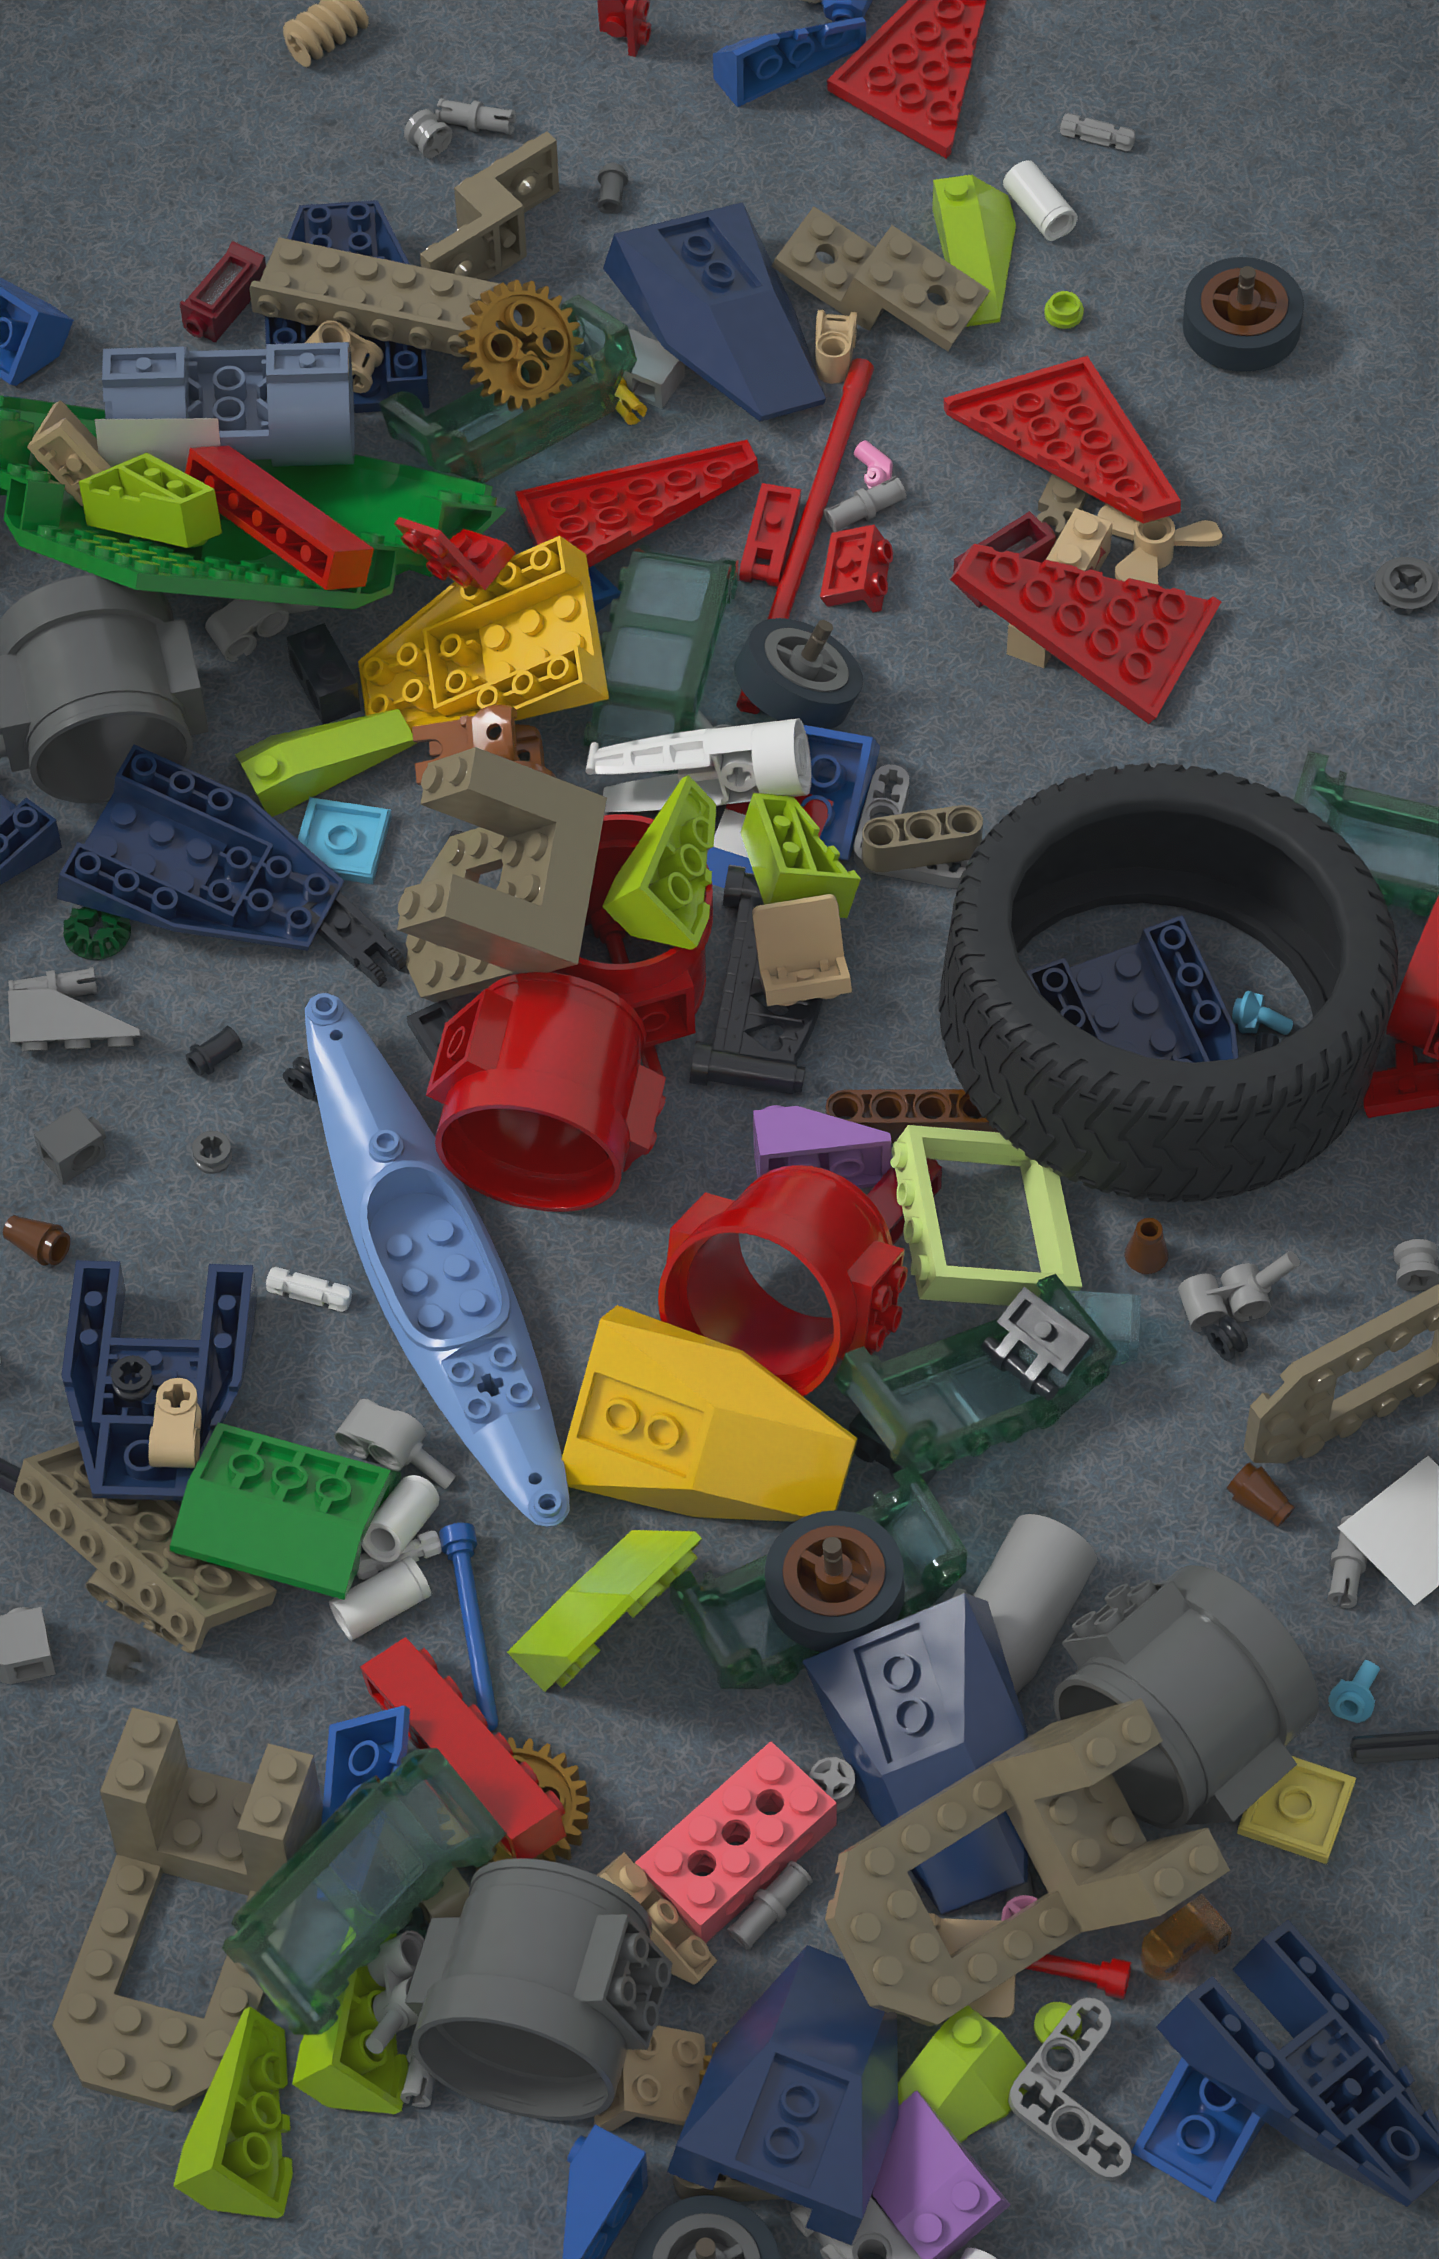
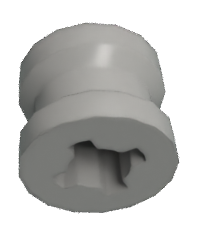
(428, 133)
(1416, 1264)
(835, 1773)

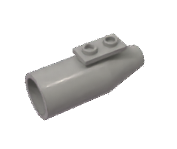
(1034, 1589)

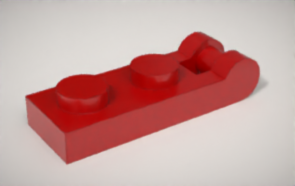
(770, 533)

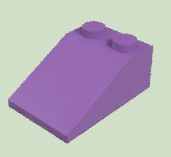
(819, 1140)
(933, 2184)

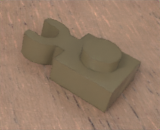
(1059, 502)

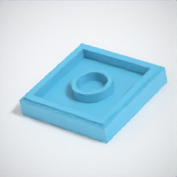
(346, 837)

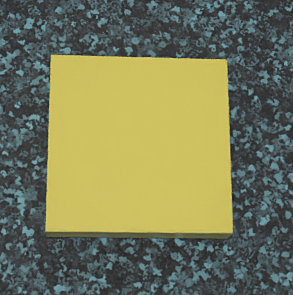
(1301, 1811)

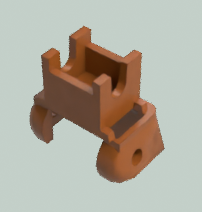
(473, 731)

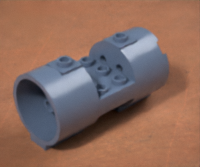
(268, 402)

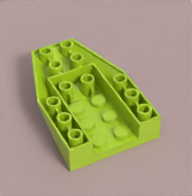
(617, 1584)

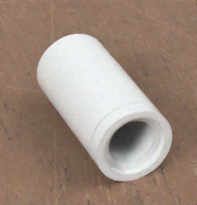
(1040, 200)
(400, 1518)
(380, 1598)

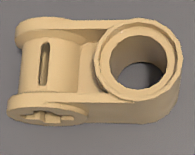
(834, 345)
(363, 367)
(175, 1429)

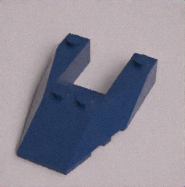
(116, 1431)
(1326, 2088)

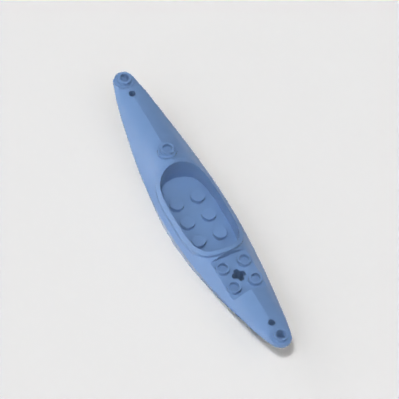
(434, 1266)

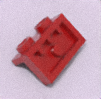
(627, 20)
(857, 567)

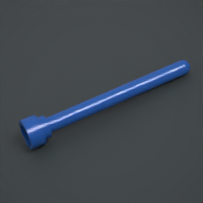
(458, 1543)

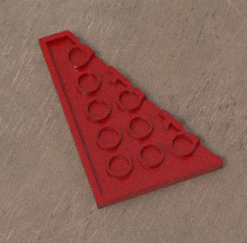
(916, 70)
(1073, 430)
(627, 503)
(1113, 632)

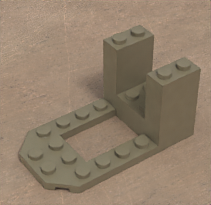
(547, 848)
(1303, 1410)
(199, 1831)
(1077, 1836)

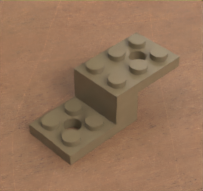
(493, 210)
(880, 278)

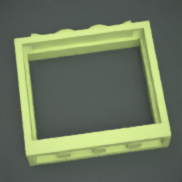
(922, 1229)

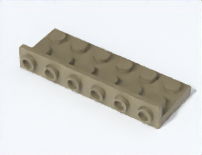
(367, 295)
(132, 1548)

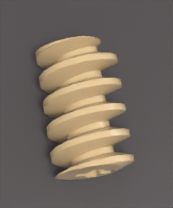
(321, 26)

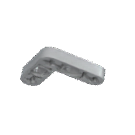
(877, 803)
(1052, 2088)

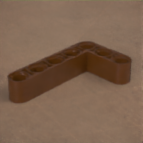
(907, 1108)

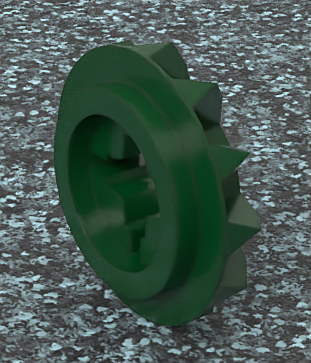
(107, 940)

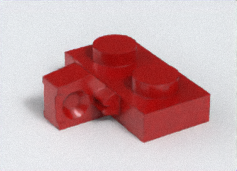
(1403, 1087)

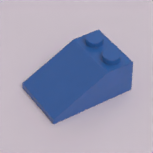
(841, 773)
(1197, 2132)
(603, 2191)

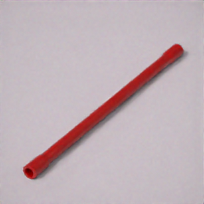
(853, 393)

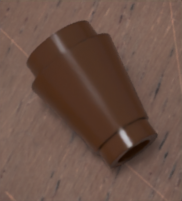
(38, 1239)
(1147, 1247)
(1260, 1494)

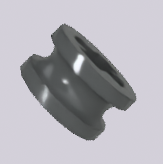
(212, 1139)

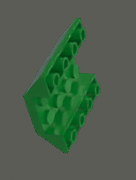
(280, 1510)

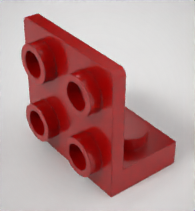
(465, 558)

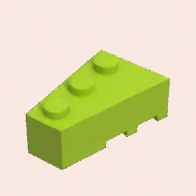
(151, 502)
(790, 856)

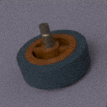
(1243, 314)
(833, 1579)

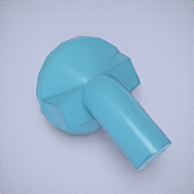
(1250, 1012)
(1354, 1695)

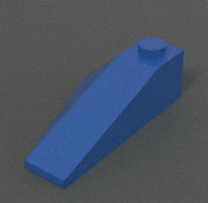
(775, 59)
(29, 333)
(362, 1750)

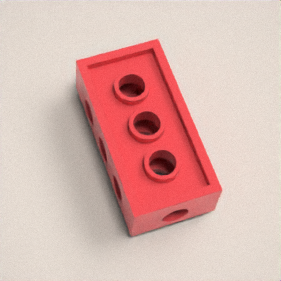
(736, 1815)

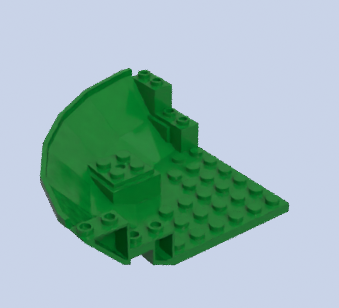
(235, 565)

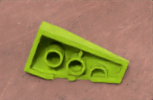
(976, 236)
(311, 760)
(665, 877)
(339, 2066)
(965, 2073)
(235, 2141)

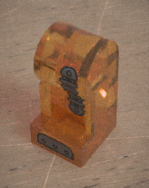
(1182, 1937)

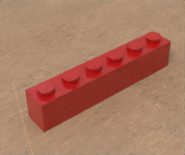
(281, 519)
(461, 1734)

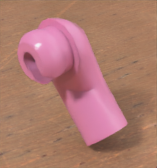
(878, 464)

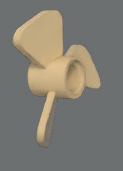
(1155, 542)

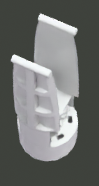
(722, 761)

